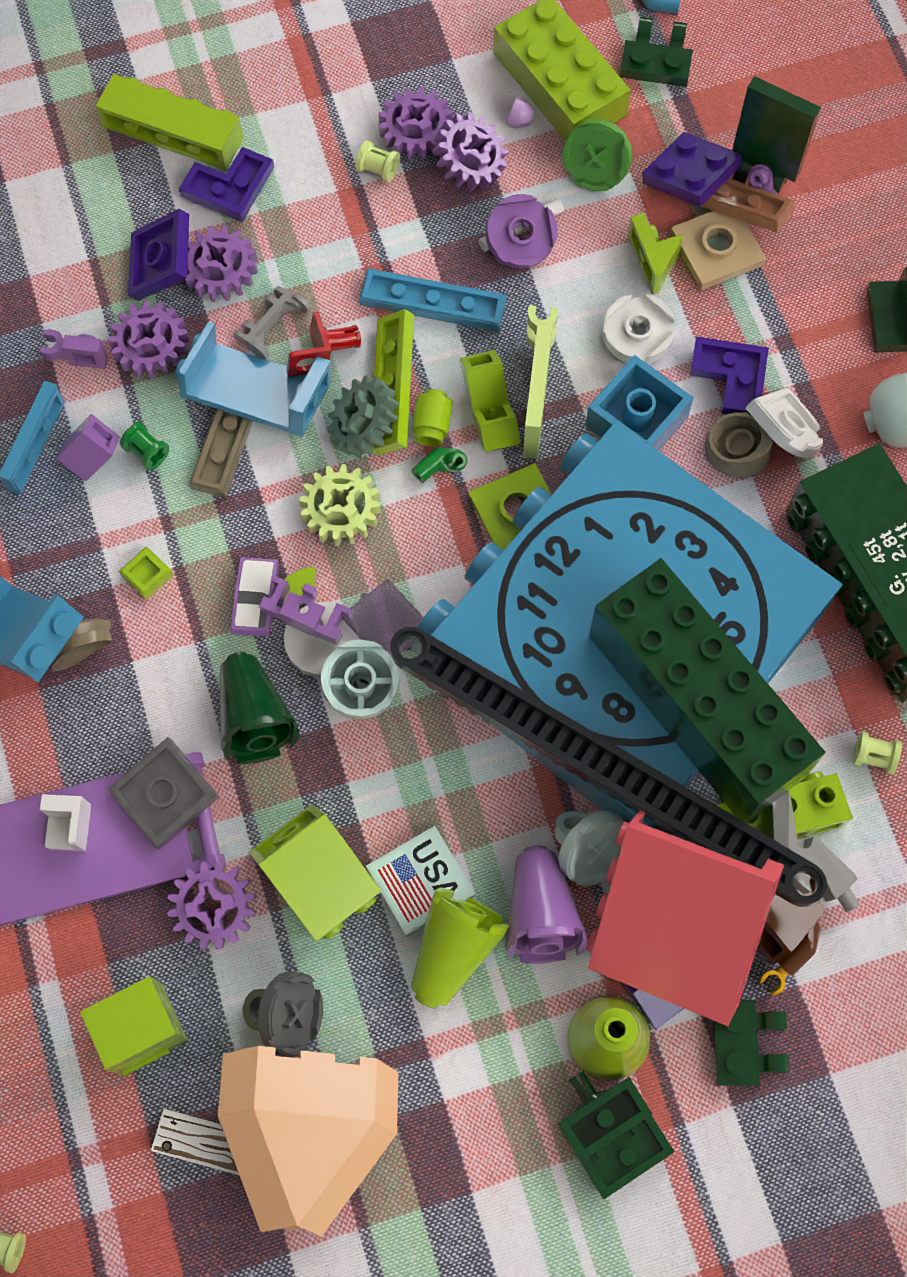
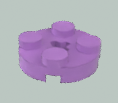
(533, 216)

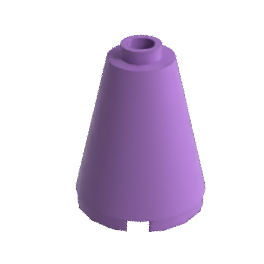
(542, 910)

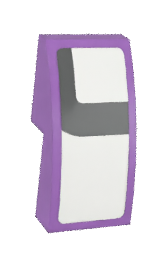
(252, 584)

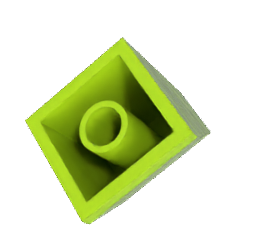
(316, 872)

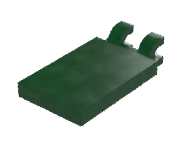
(774, 132)

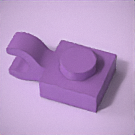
(78, 350)

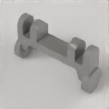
(256, 332)

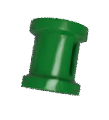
(144, 446)

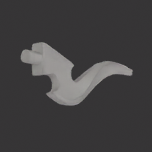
(838, 875)

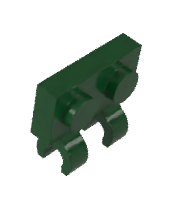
(657, 62)
(737, 1046)

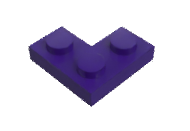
(229, 192)
(737, 364)

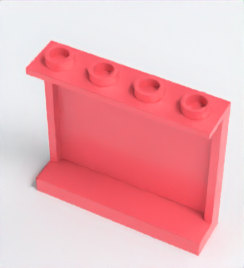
(681, 920)

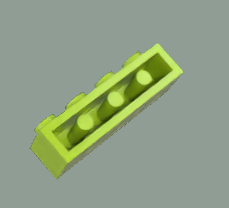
(816, 804)

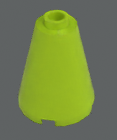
(453, 946)
(597, 1050)

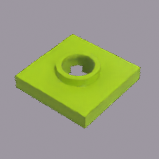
(490, 501)

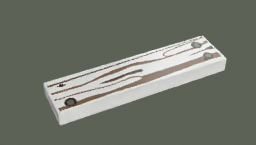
(193, 1141)

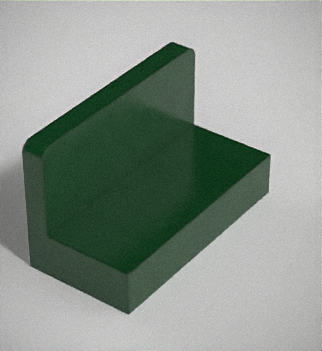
(888, 314)

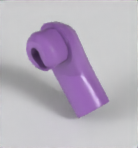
(762, 178)

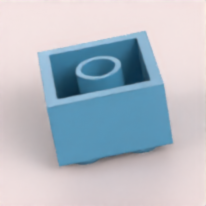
(642, 403)

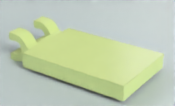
(541, 343)

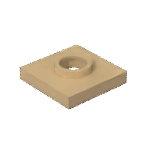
(714, 266)

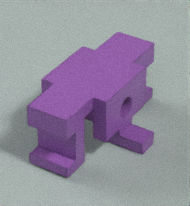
(311, 620)

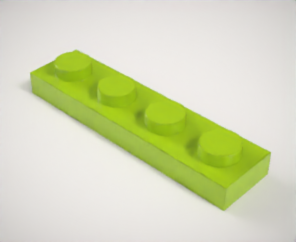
(393, 367)

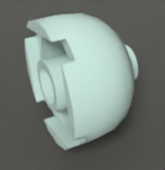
(889, 411)
(357, 663)

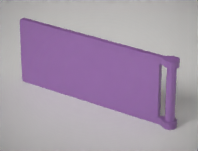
(115, 858)

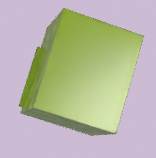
(134, 1027)

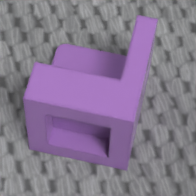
(88, 447)

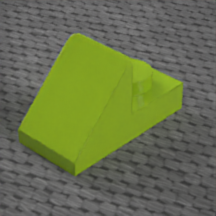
(653, 255)

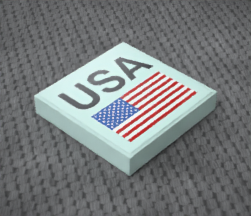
(412, 875)

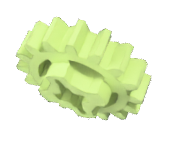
(338, 520)

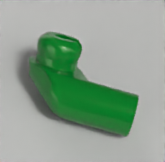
(440, 460)

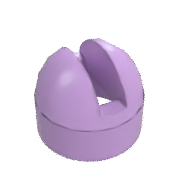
(520, 114)

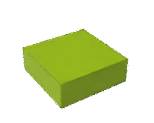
(146, 573)

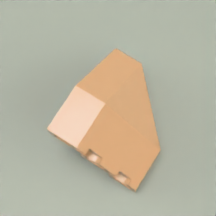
(304, 1131)

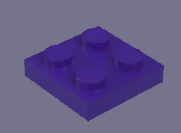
(692, 169)
(158, 255)

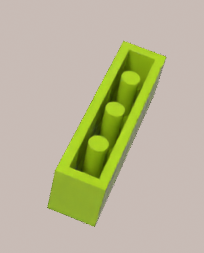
(170, 121)

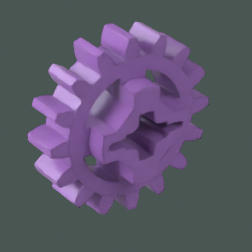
(415, 123)
(470, 151)
(217, 260)
(148, 340)
(207, 886)

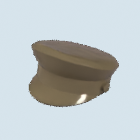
(738, 445)
(85, 640)

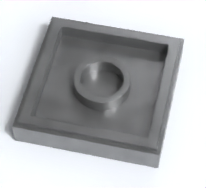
(163, 793)

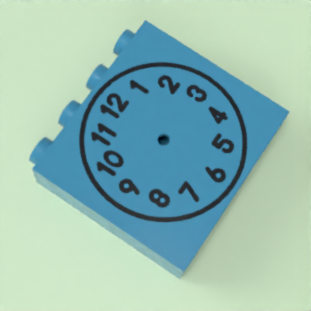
(586, 540)

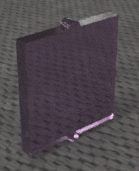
(382, 614)

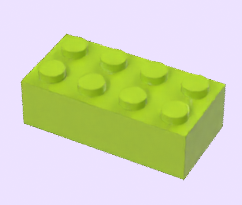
(559, 67)

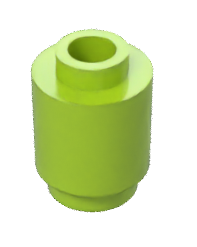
(432, 418)

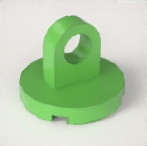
(597, 155)

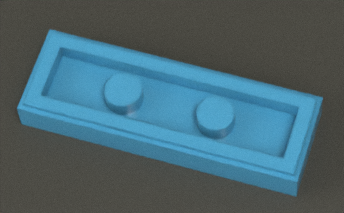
(32, 438)

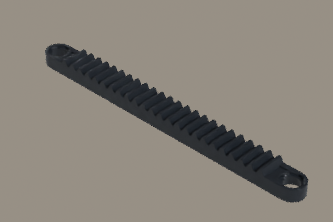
(600, 761)

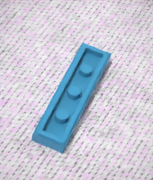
(433, 299)

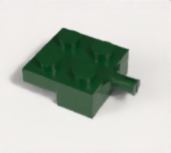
(613, 1134)

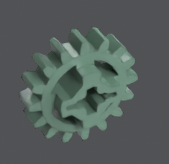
(362, 416)

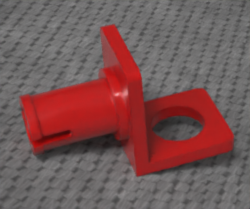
(323, 342)

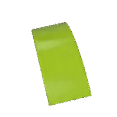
(489, 400)

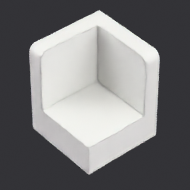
(66, 822)

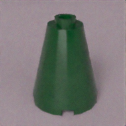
(252, 712)

